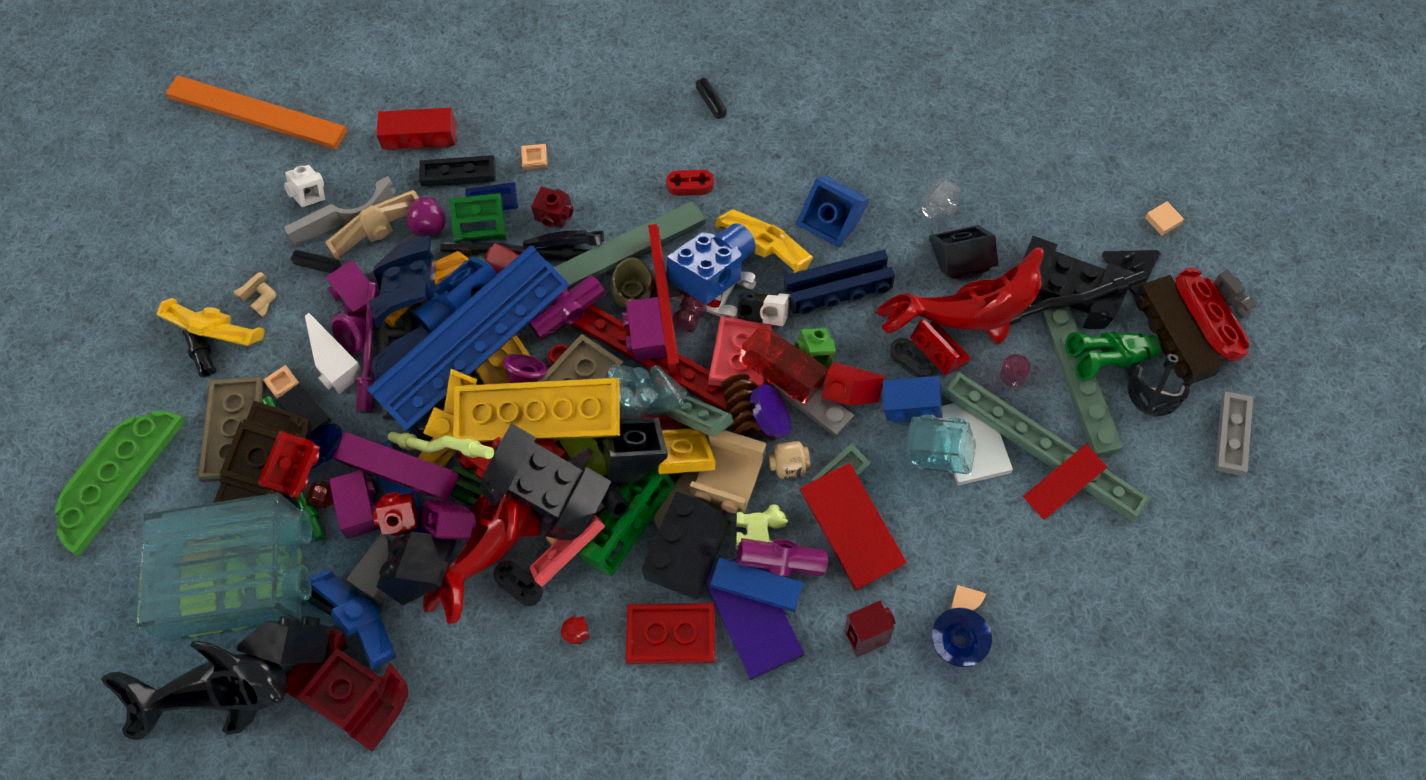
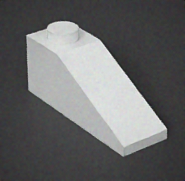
(333, 362)

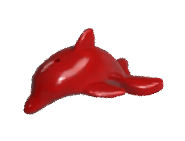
(977, 306)
(493, 537)

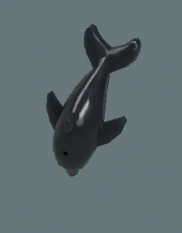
(222, 683)

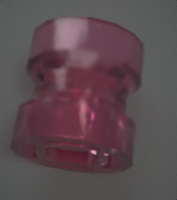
(689, 313)

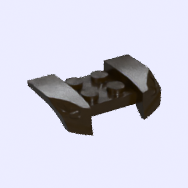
(251, 450)

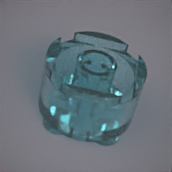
(636, 391)

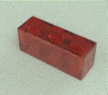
(783, 364)

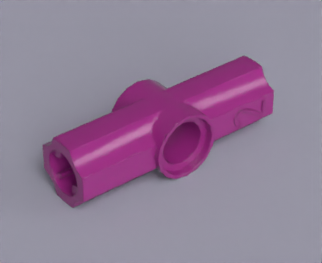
(567, 307)
(782, 557)

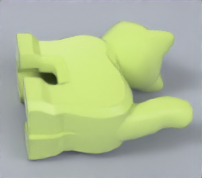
(758, 523)

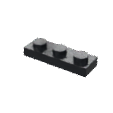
(457, 170)

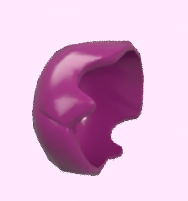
(425, 217)

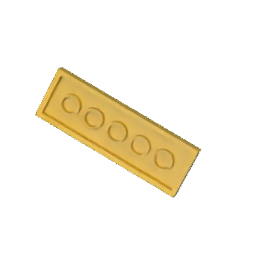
(541, 408)

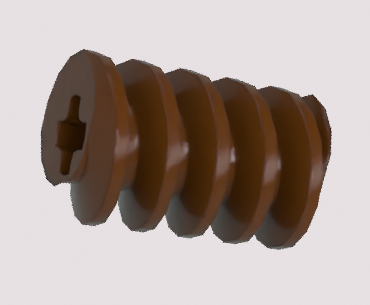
(737, 396)

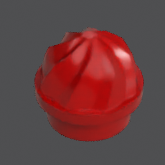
(574, 630)

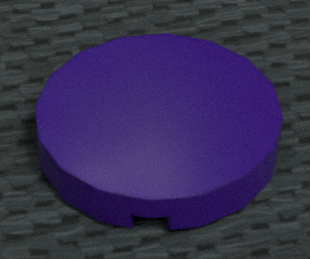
(770, 412)

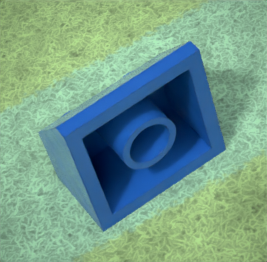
(832, 210)

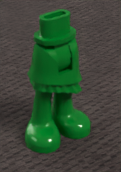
(1116, 349)

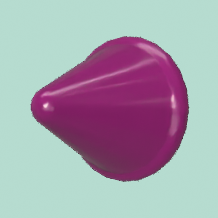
(349, 332)
(523, 368)

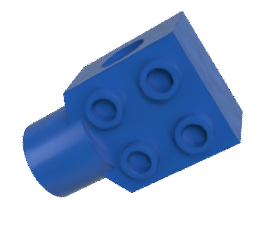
(710, 262)
(454, 292)

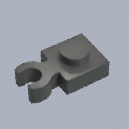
(1233, 293)

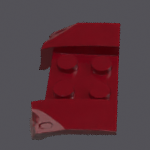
(350, 693)

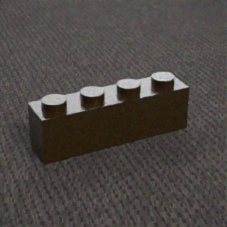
(1177, 330)

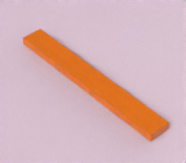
(256, 112)

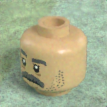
(789, 460)

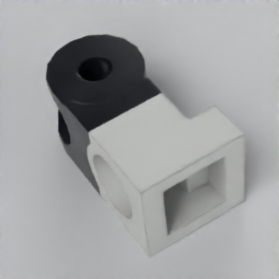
(763, 308)

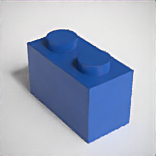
(912, 398)

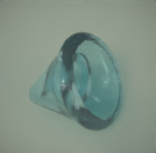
(669, 391)

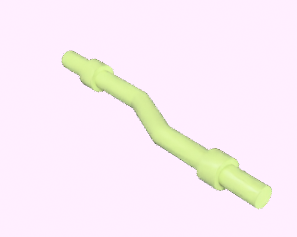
(468, 447)

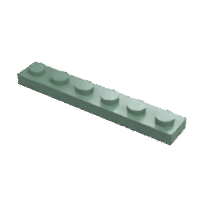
(1085, 394)

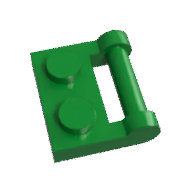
(478, 209)

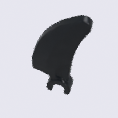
(592, 238)

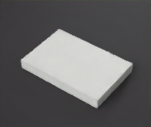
(990, 453)

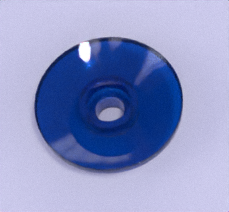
(327, 440)
(970, 626)

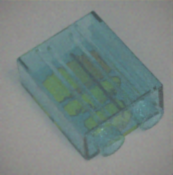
(222, 567)

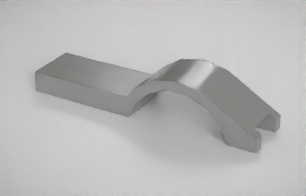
(332, 217)

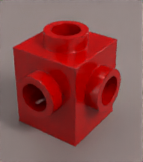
(396, 513)

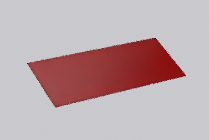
(1065, 481)

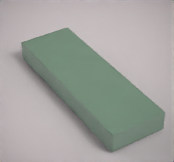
(701, 416)

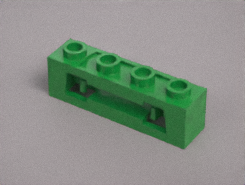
(628, 527)

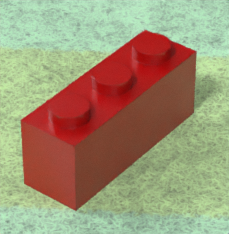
(416, 128)

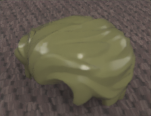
(631, 281)

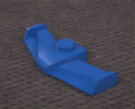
(356, 614)

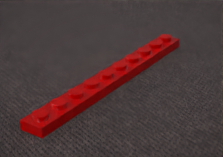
(691, 376)

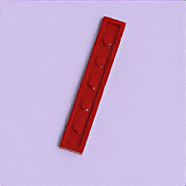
(664, 301)

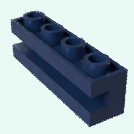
(839, 282)

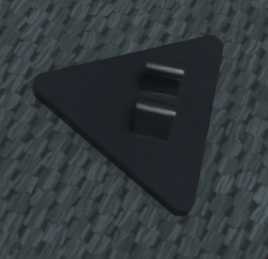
(1133, 261)

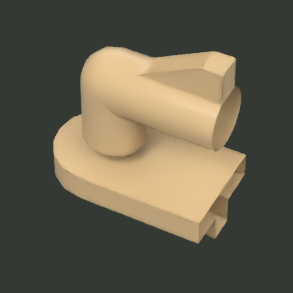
(257, 283)

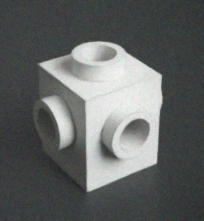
(304, 185)

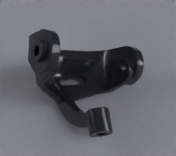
(1154, 395)

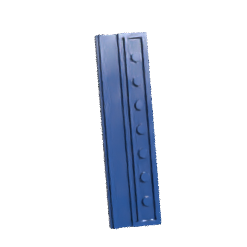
(468, 337)

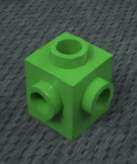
(817, 345)

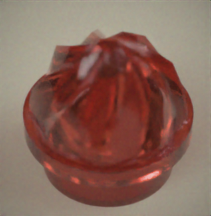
(320, 495)

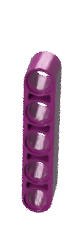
(396, 466)

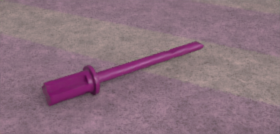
(364, 399)

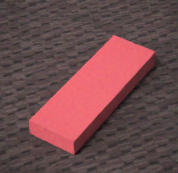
(562, 552)

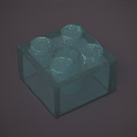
(941, 444)

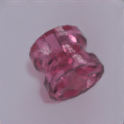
(1017, 364)

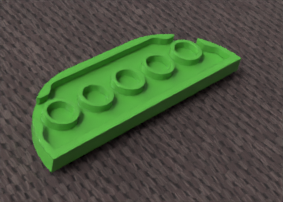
(111, 475)

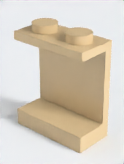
(735, 472)

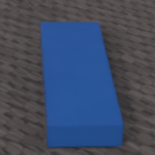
(757, 584)

